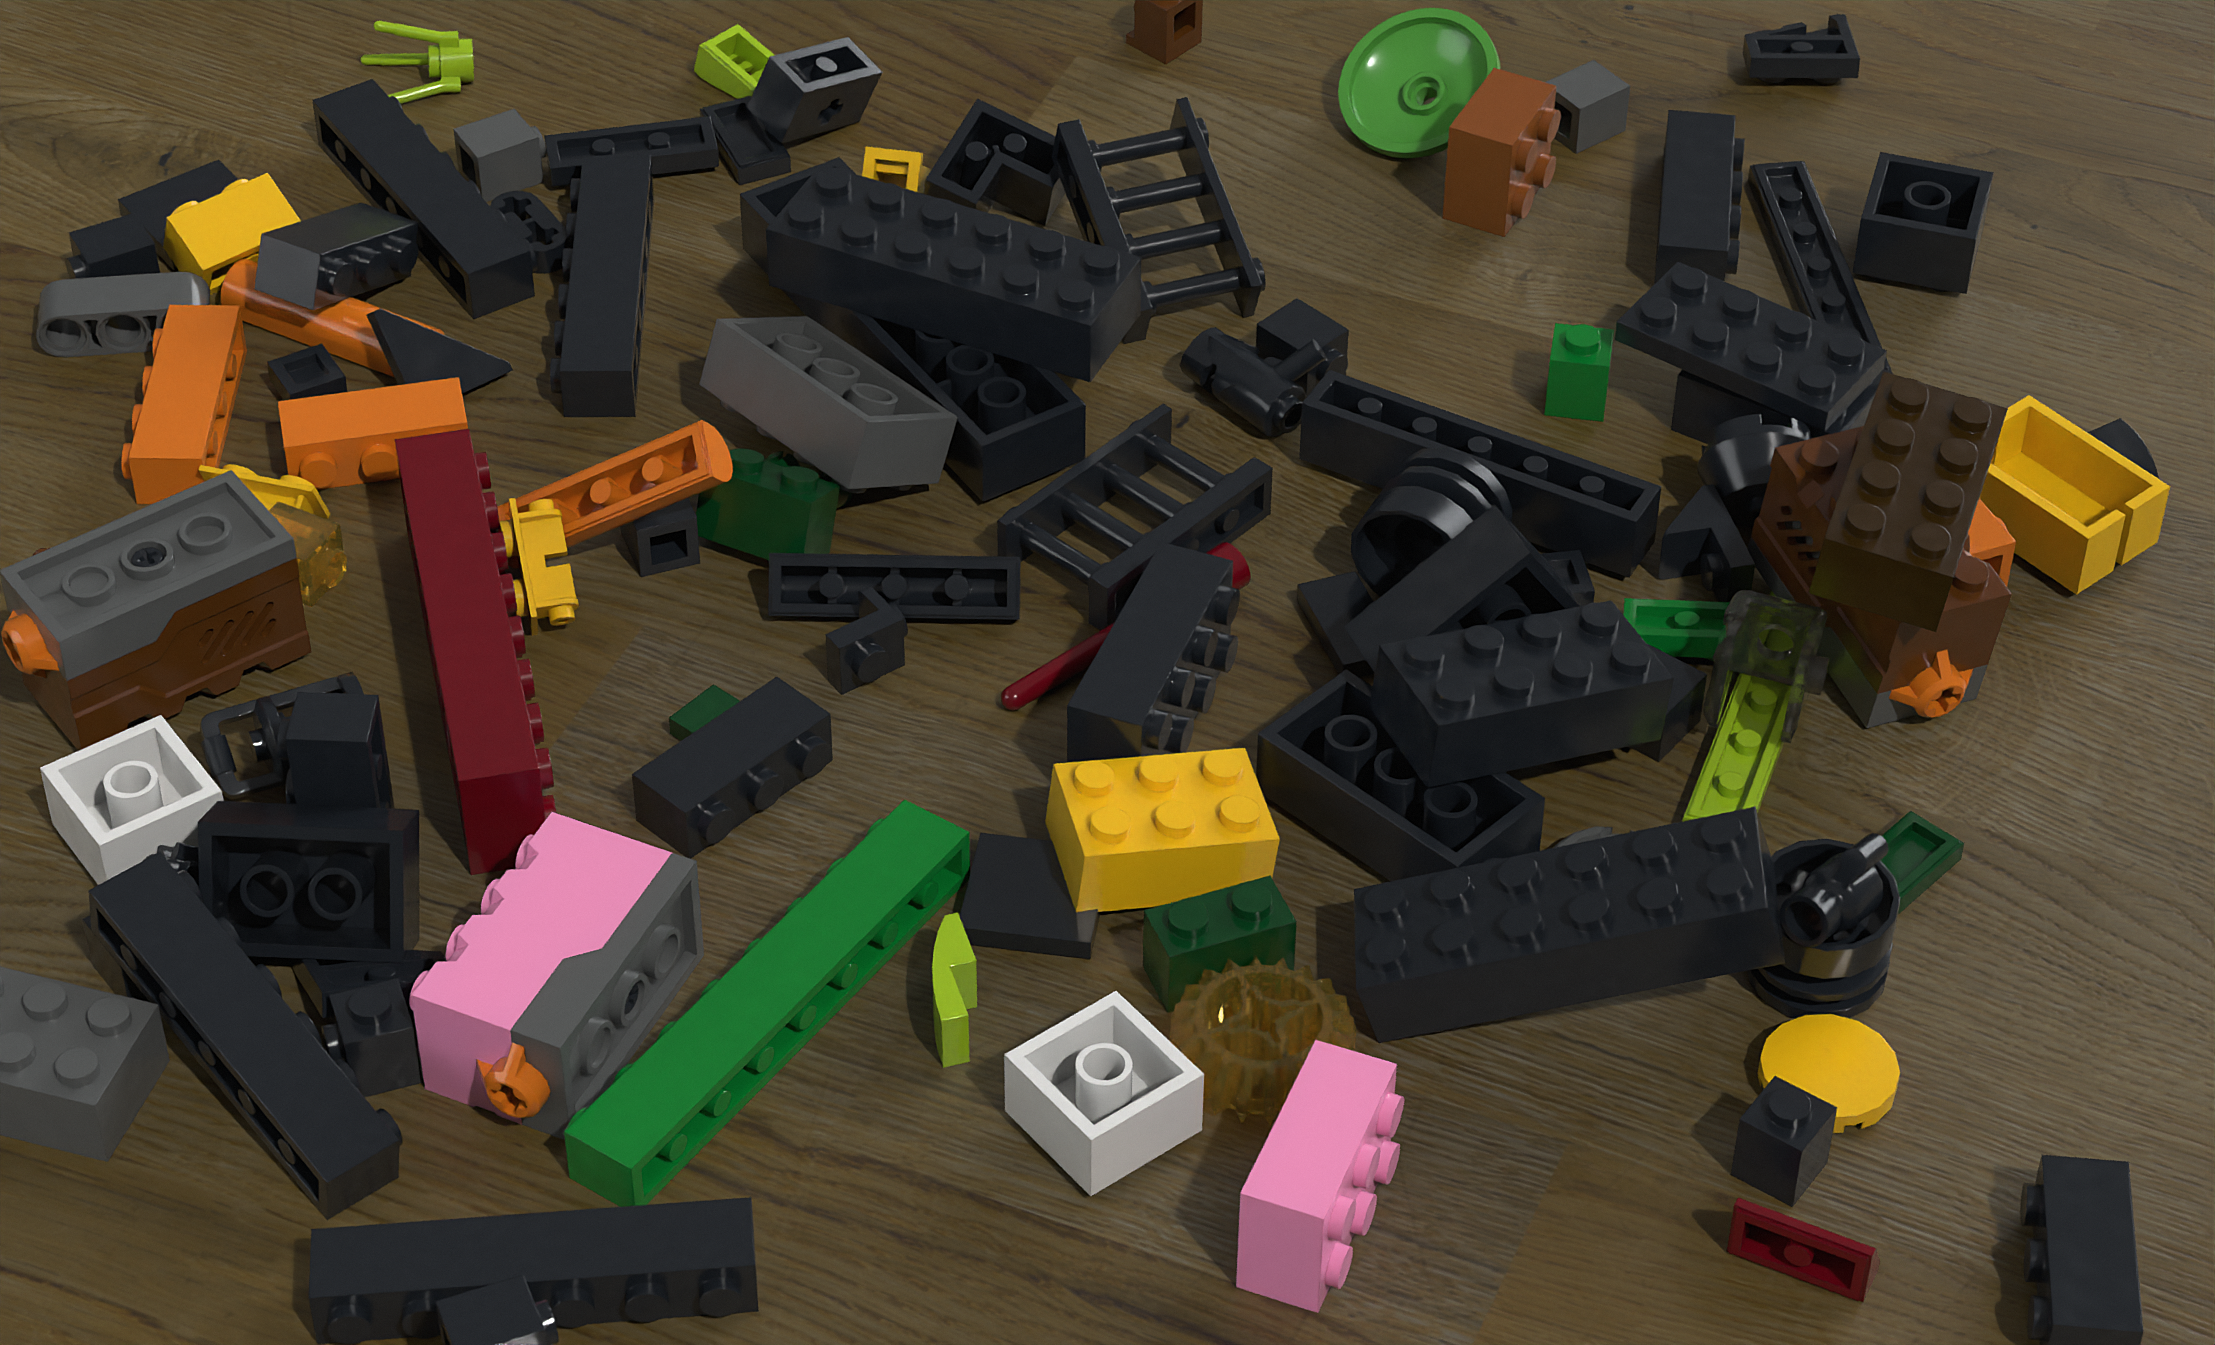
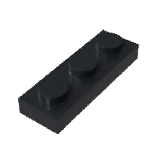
(673, 147)

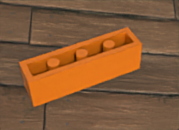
(185, 400)

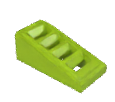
(728, 58)

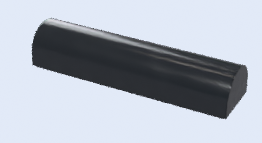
(916, 583)

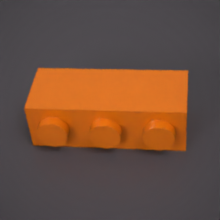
(353, 433)

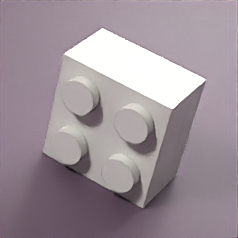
(128, 797)
(1103, 1092)

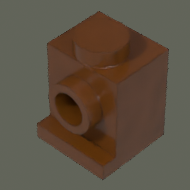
(1166, 27)

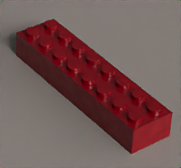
(475, 647)

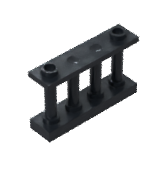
(1099, 209)
(1220, 515)

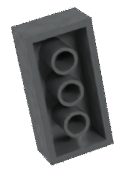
(827, 402)
(74, 1063)

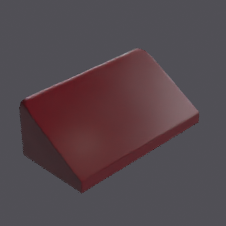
(1802, 1250)

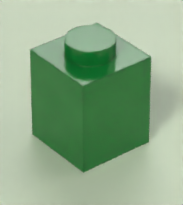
(1579, 372)

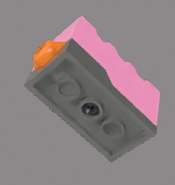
(558, 974)

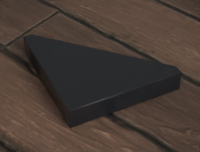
(426, 355)

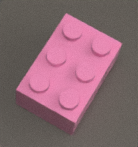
(1318, 1177)

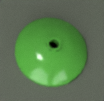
(1404, 65)

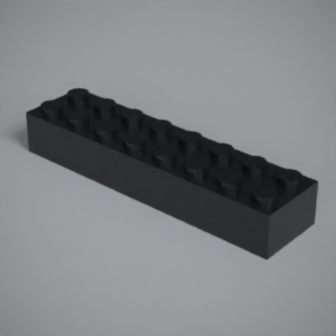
(1011, 415)

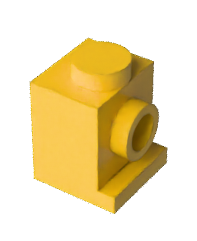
(896, 167)

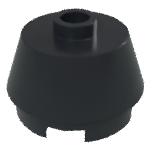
(1741, 462)

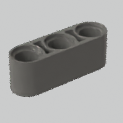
(112, 311)

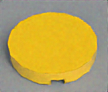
(1835, 1062)

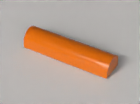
(338, 326)
(634, 483)

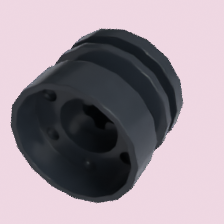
(1420, 512)
(1847, 968)

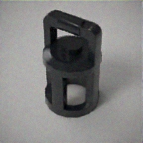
(262, 739)

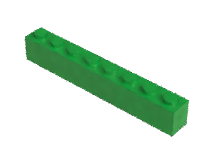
(766, 1007)

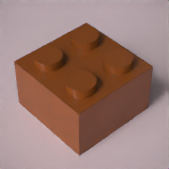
(1500, 152)

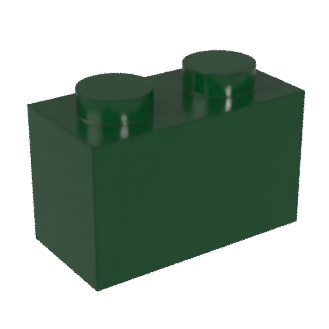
(1212, 928)

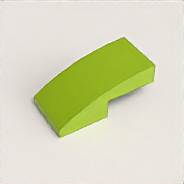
(953, 990)

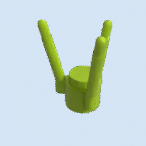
(448, 60)

